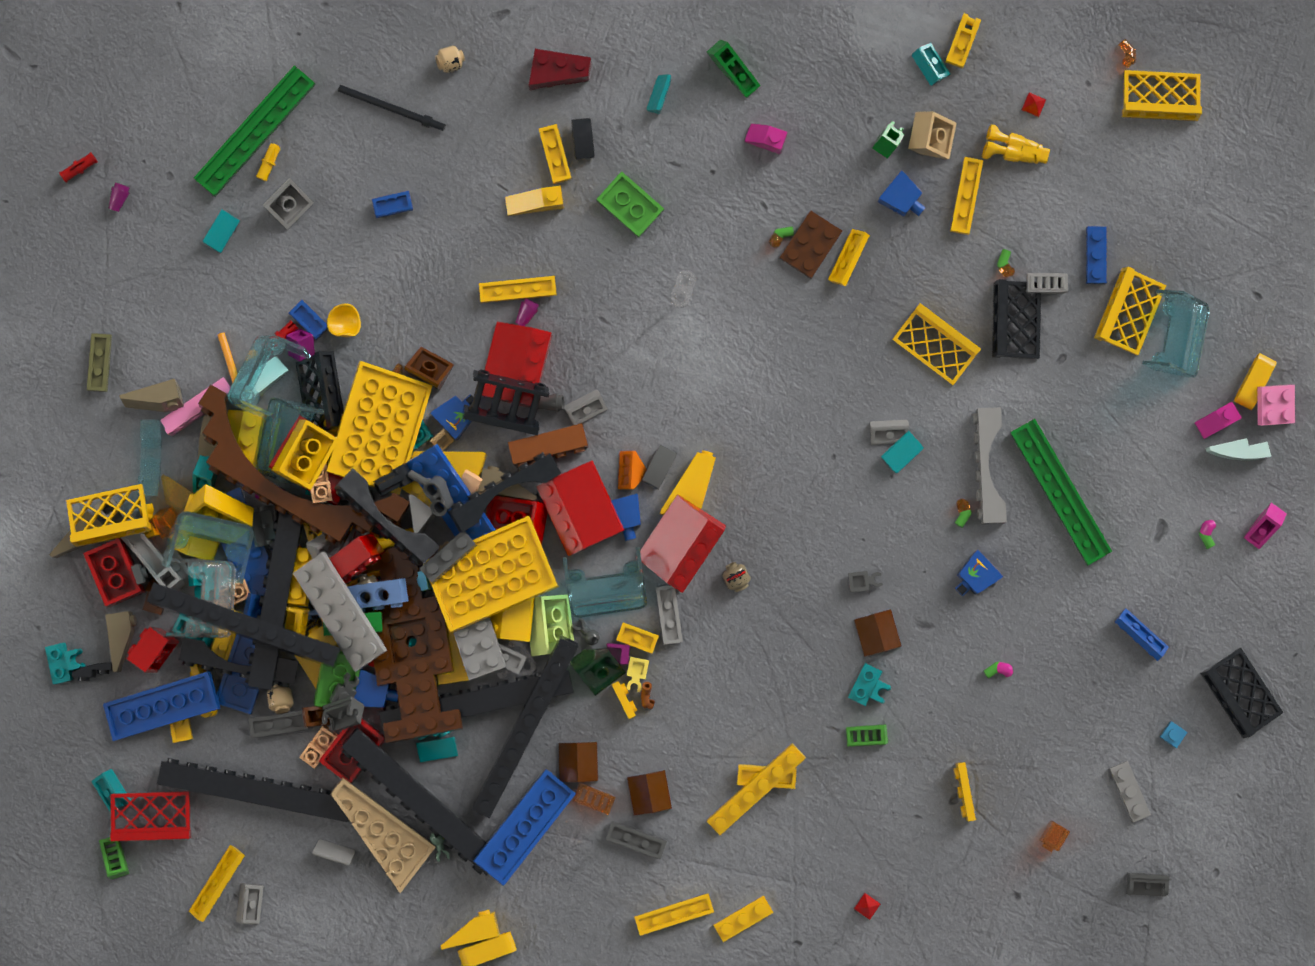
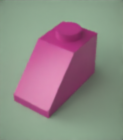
(766, 137)
(1218, 420)
(1265, 525)

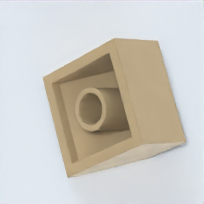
(932, 135)

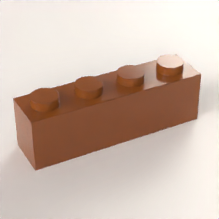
(553, 442)

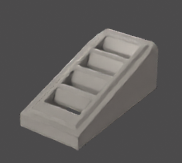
(1059, 283)

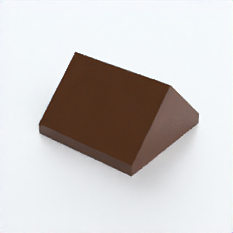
(429, 368)
(877, 633)
(578, 762)
(649, 793)

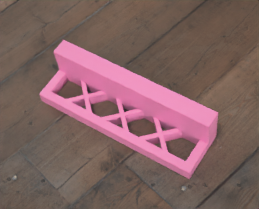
(190, 412)

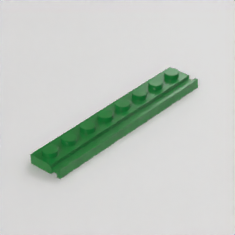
(254, 131)
(1061, 492)

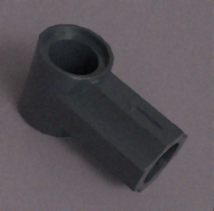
(396, 478)

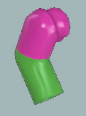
(1205, 533)
(999, 667)

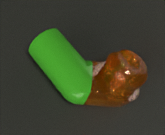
(779, 234)
(1003, 265)
(964, 511)

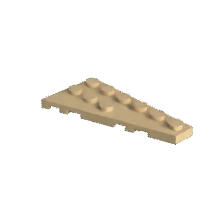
(390, 840)

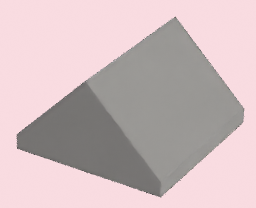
(288, 204)
(420, 514)

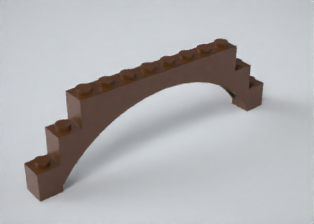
(230, 461)

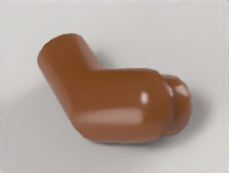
(645, 695)

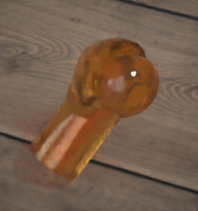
(1130, 53)

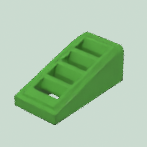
(883, 731)
(120, 855)

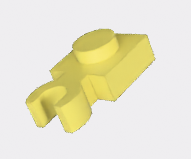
(637, 669)

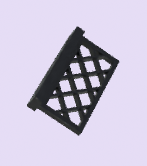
(1001, 316)
(329, 388)
(1230, 704)

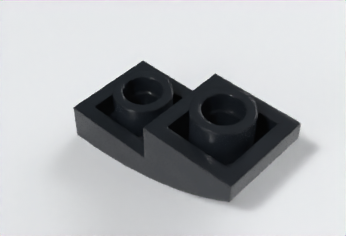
(582, 138)
(90, 671)

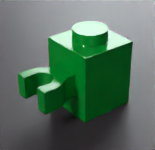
(888, 140)

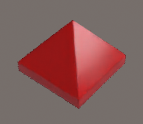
(1033, 104)
(867, 906)

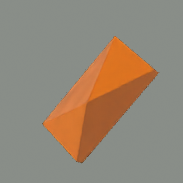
(630, 470)

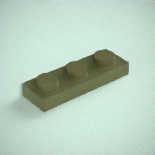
(99, 362)

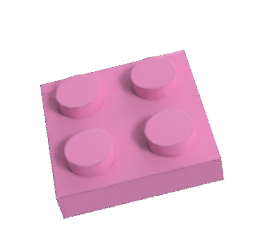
(1276, 404)

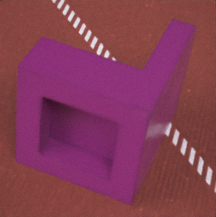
(303, 339)
(620, 652)

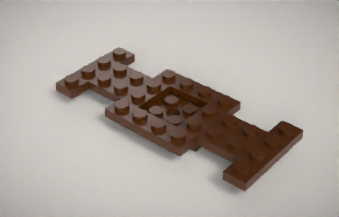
(414, 666)

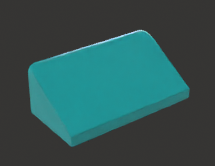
(930, 64)
(659, 93)
(221, 231)
(902, 452)
(437, 749)
(108, 784)

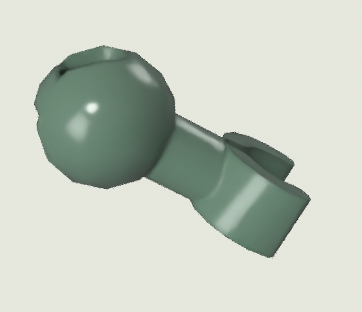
(438, 842)

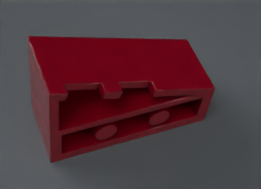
(558, 68)

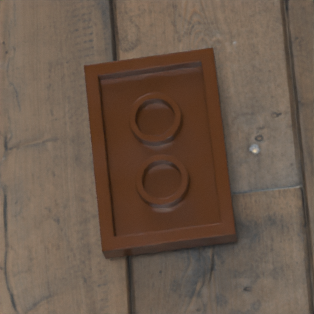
(811, 244)

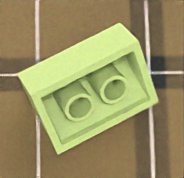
(549, 621)

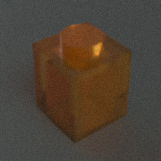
(164, 521)
(1054, 836)

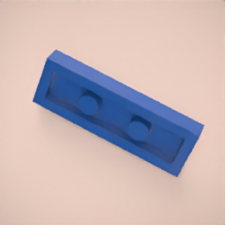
(1096, 255)
(1141, 634)

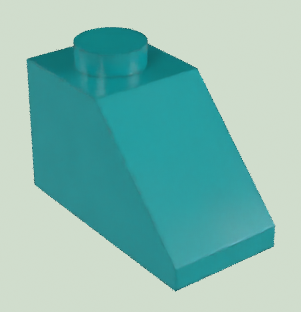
(202, 475)

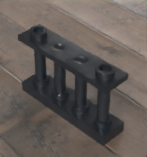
(509, 420)

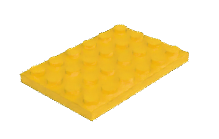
(378, 423)
(495, 576)

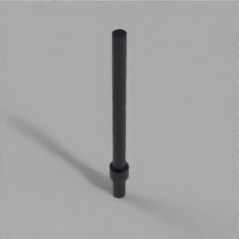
(425, 120)

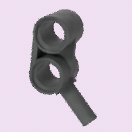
(440, 495)

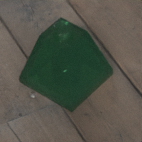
(597, 668)

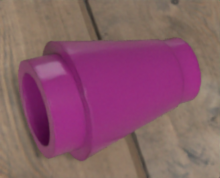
(118, 196)
(526, 312)

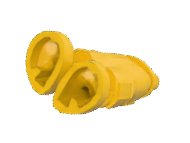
(1017, 147)

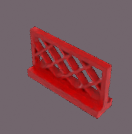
(145, 833)

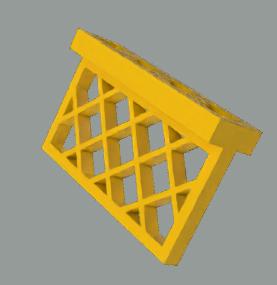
(1164, 110)
(1114, 307)
(948, 331)
(112, 531)

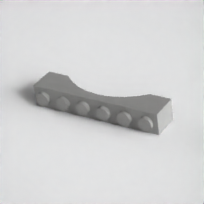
(992, 506)
(145, 551)

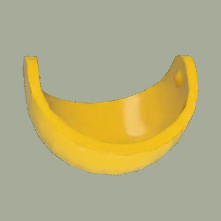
(344, 321)

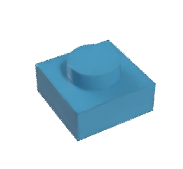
(1173, 734)

